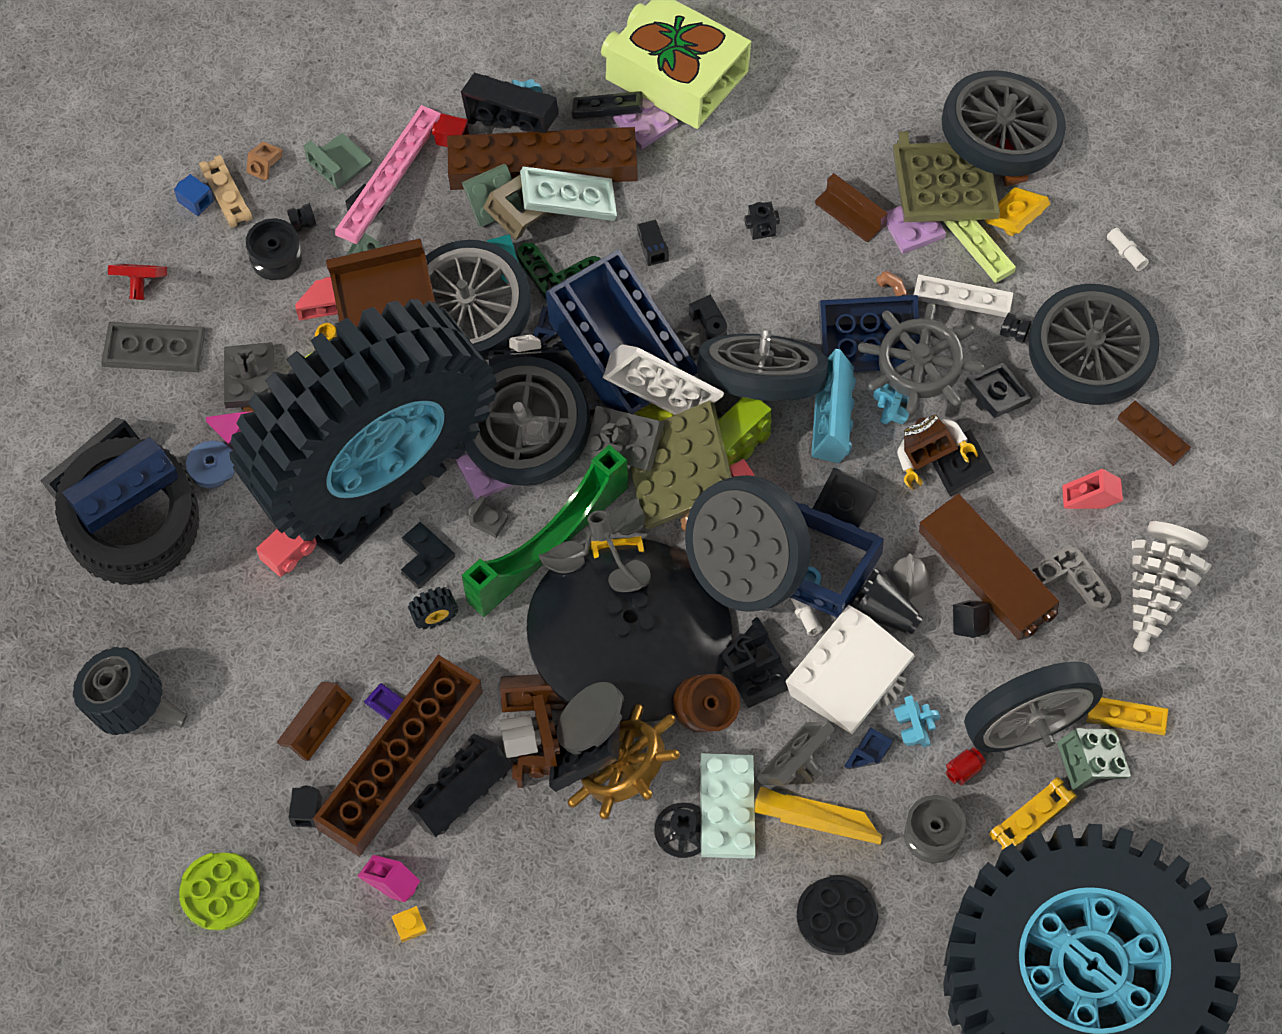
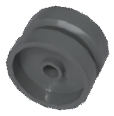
(920, 833)

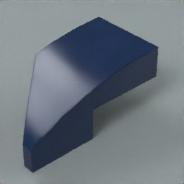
(544, 330)
(870, 750)

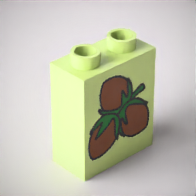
(676, 59)

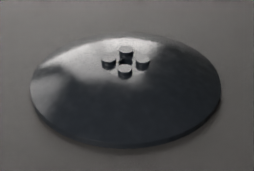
(582, 638)

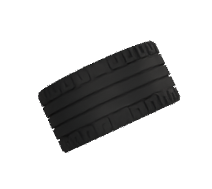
(137, 561)

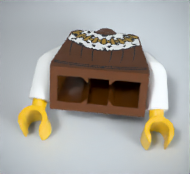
(929, 441)

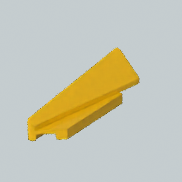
(817, 815)

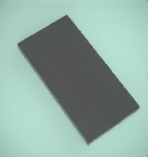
(153, 347)

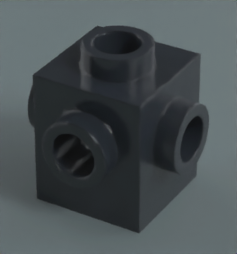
(762, 220)

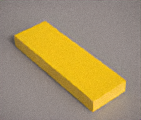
(1129, 716)

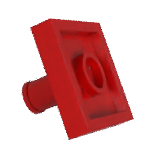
(137, 276)

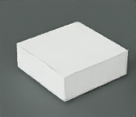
(524, 343)

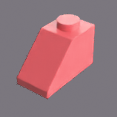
(317, 301)
(1093, 491)

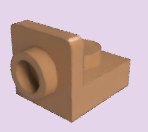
(262, 158)

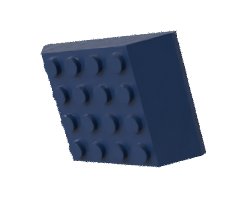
(607, 309)

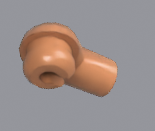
(887, 278)

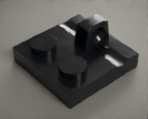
(998, 390)
(959, 474)
(846, 498)

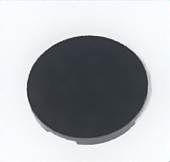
(837, 915)

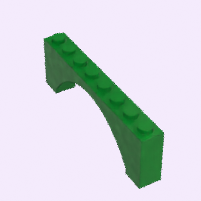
(493, 580)

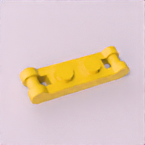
(1033, 814)

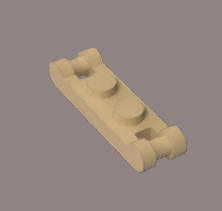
(225, 191)

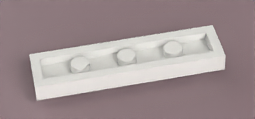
(963, 296)

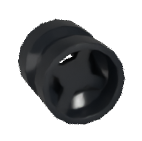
(301, 217)
(1015, 327)

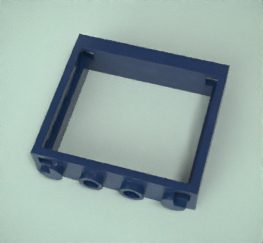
(823, 598)

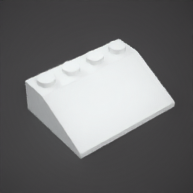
(657, 380)
(849, 669)

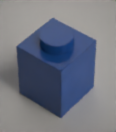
(193, 194)

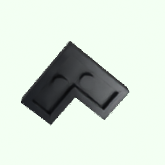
(430, 558)

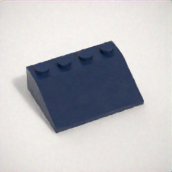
(860, 320)

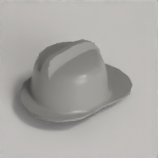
(911, 579)

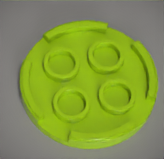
(219, 891)

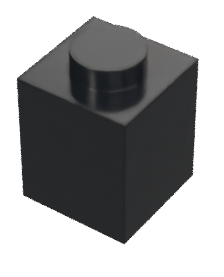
(304, 806)

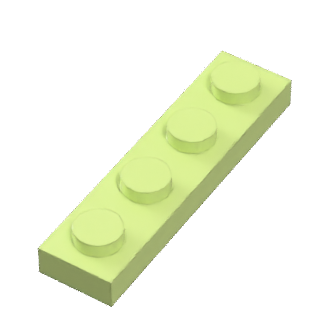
(982, 248)

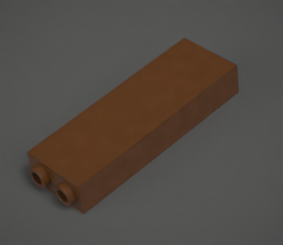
(989, 567)

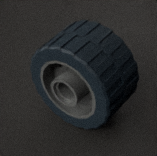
(117, 690)

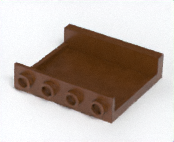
(380, 277)

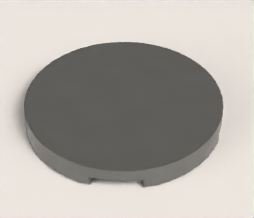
(590, 717)

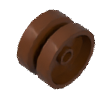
(706, 703)

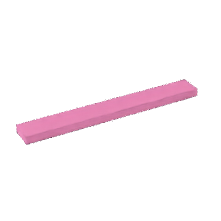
(387, 175)

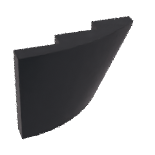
(755, 665)

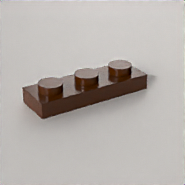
(1154, 433)
(547, 730)

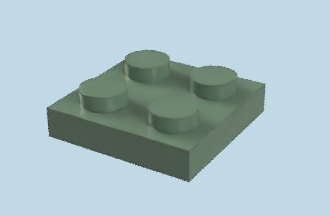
(480, 187)

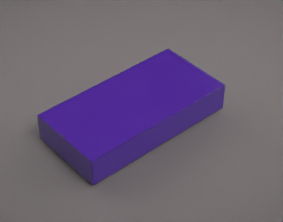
(383, 701)

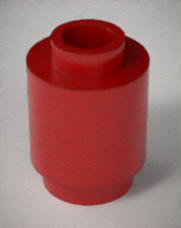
(965, 766)

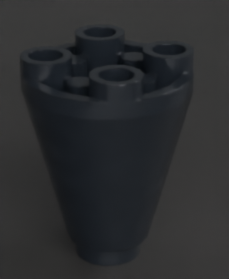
(886, 604)

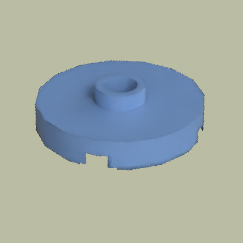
(210, 474)

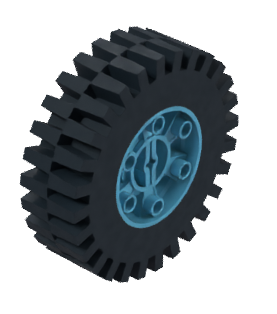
(362, 419)
(1107, 887)

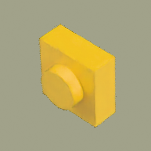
(409, 924)

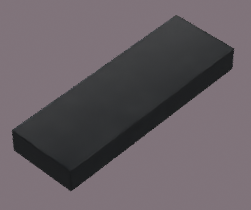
(607, 105)

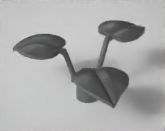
(624, 520)

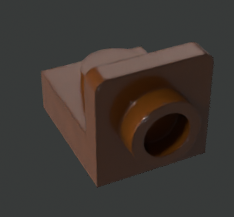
(531, 765)

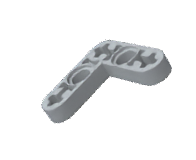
(1072, 571)

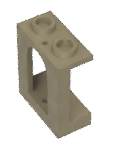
(507, 214)

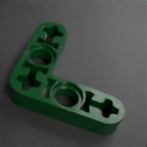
(540, 262)

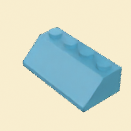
(833, 411)

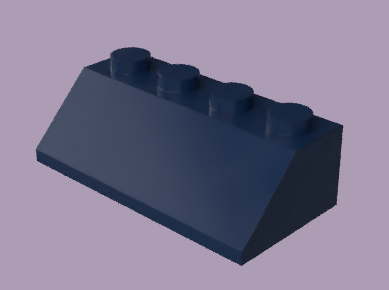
(121, 484)

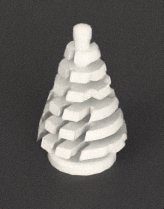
(1167, 568)

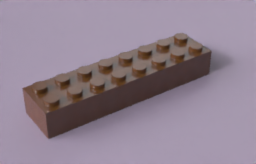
(580, 151)
(398, 755)

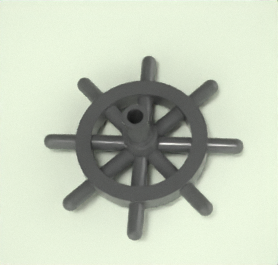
(921, 358)

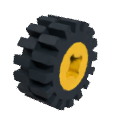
(433, 608)

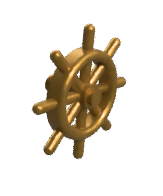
(632, 766)

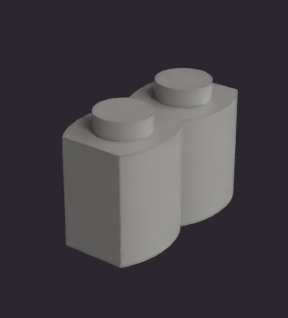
(520, 736)

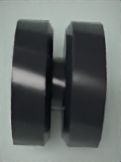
(274, 249)

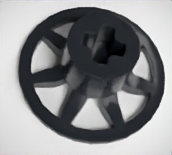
(682, 827)

